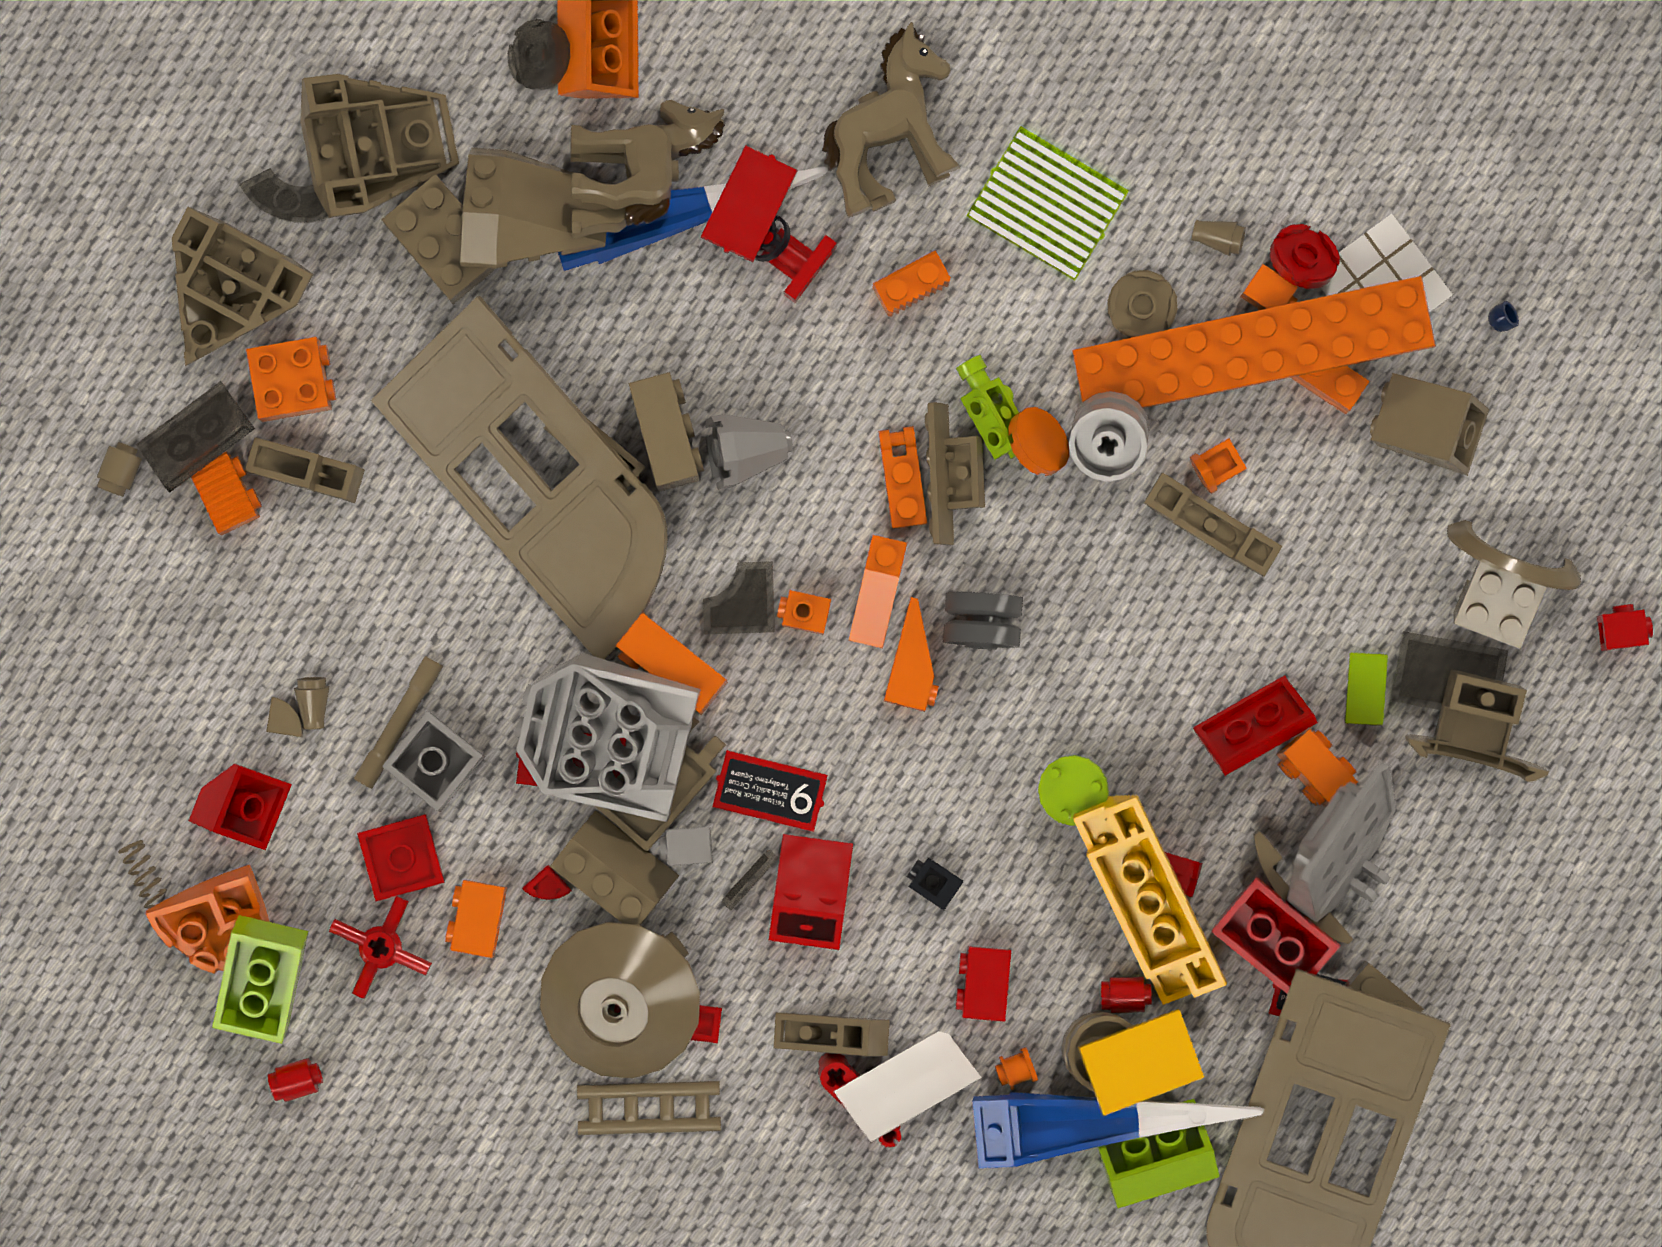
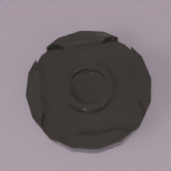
(539, 54)

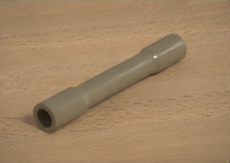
(418, 688)

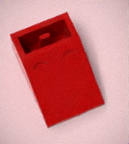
(811, 892)

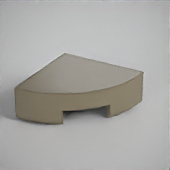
(283, 719)

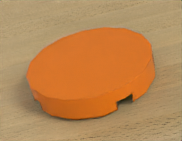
(1038, 441)

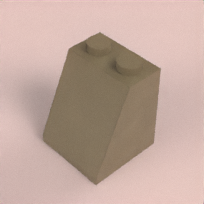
(1429, 423)

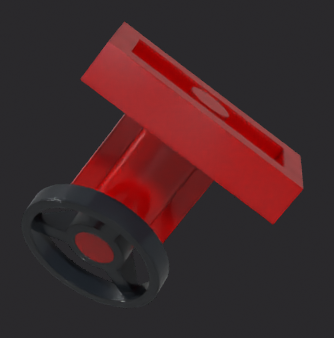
(794, 257)

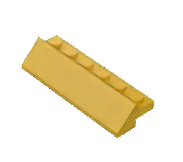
(1148, 899)

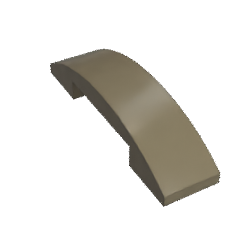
(1212, 525)
(1270, 857)

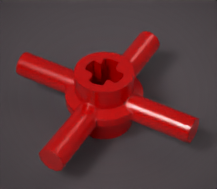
(367, 952)

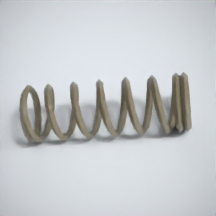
(140, 846)

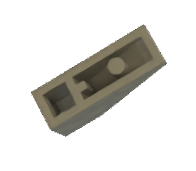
(832, 1034)

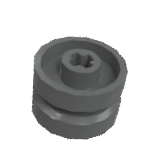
(982, 620)

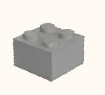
(433, 761)

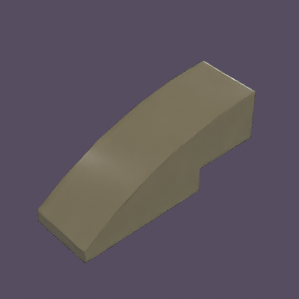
(304, 470)

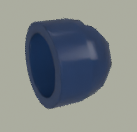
(1503, 317)

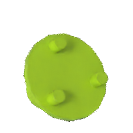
(1071, 786)

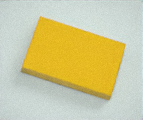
(1141, 1062)

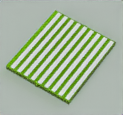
(1047, 203)

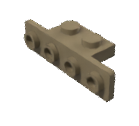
(954, 473)

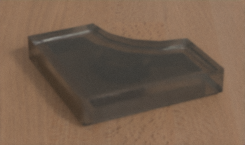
(745, 604)

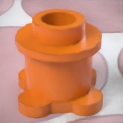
(1016, 1069)

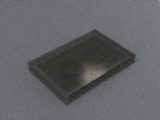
(195, 436)
(1426, 665)

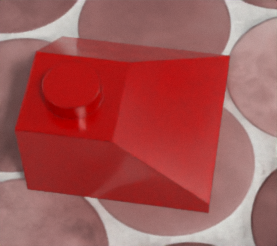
(241, 805)

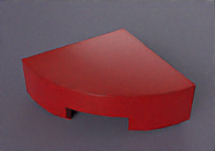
(547, 885)

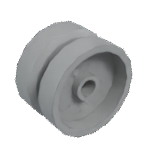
(1128, 433)

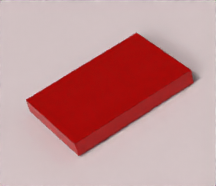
(1255, 725)

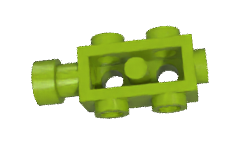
(986, 409)

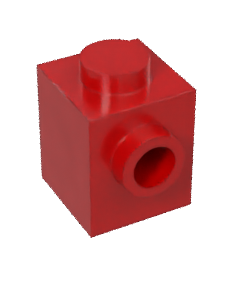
(1624, 628)

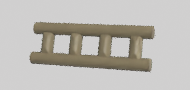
(666, 1094)

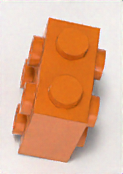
(290, 379)
(1315, 766)

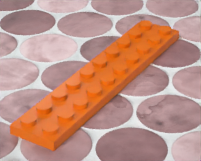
(1261, 345)

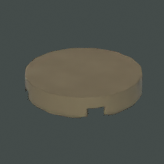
(1134, 316)

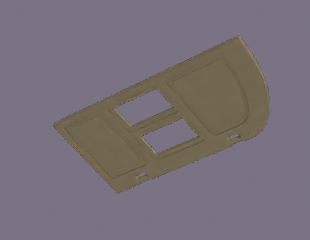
(586, 541)
(1362, 1056)

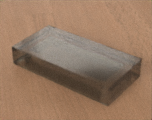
(751, 877)

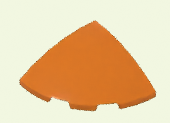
(204, 916)

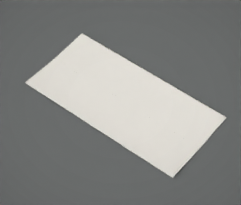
(907, 1085)

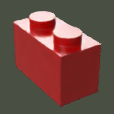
(985, 983)

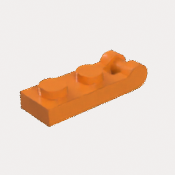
(903, 479)

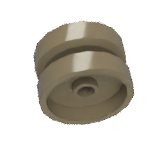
(1083, 1031)

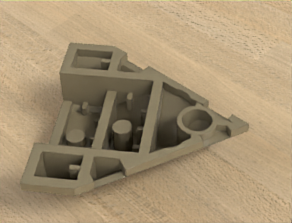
(228, 282)

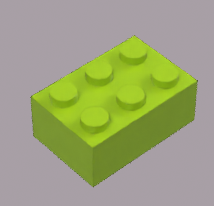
(260, 979)

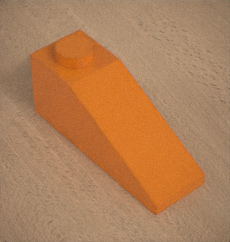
(877, 591)
(912, 669)

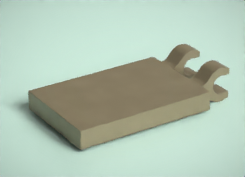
(693, 777)

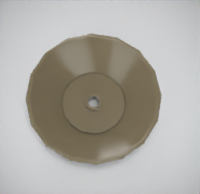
(628, 969)

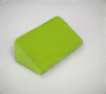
(1366, 689)

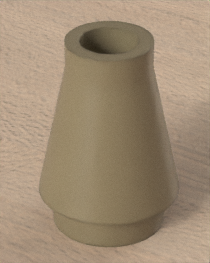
(1220, 235)
(312, 701)

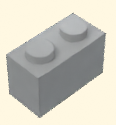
(687, 846)

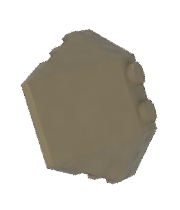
(367, 145)
(518, 210)

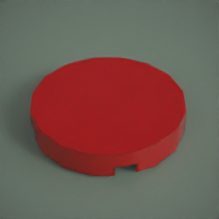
(1304, 256)

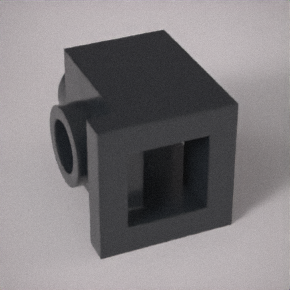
(947, 887)

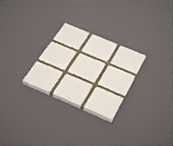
(1384, 257)

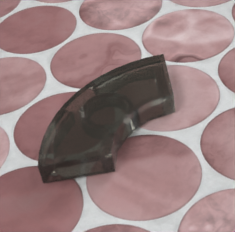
(283, 200)

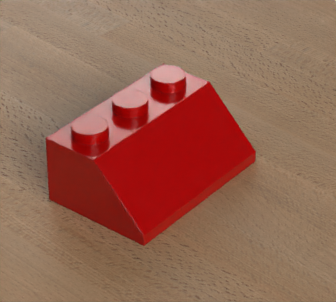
(1273, 935)

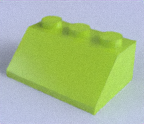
(1158, 1164)

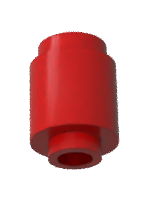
(1125, 995)
(295, 1080)

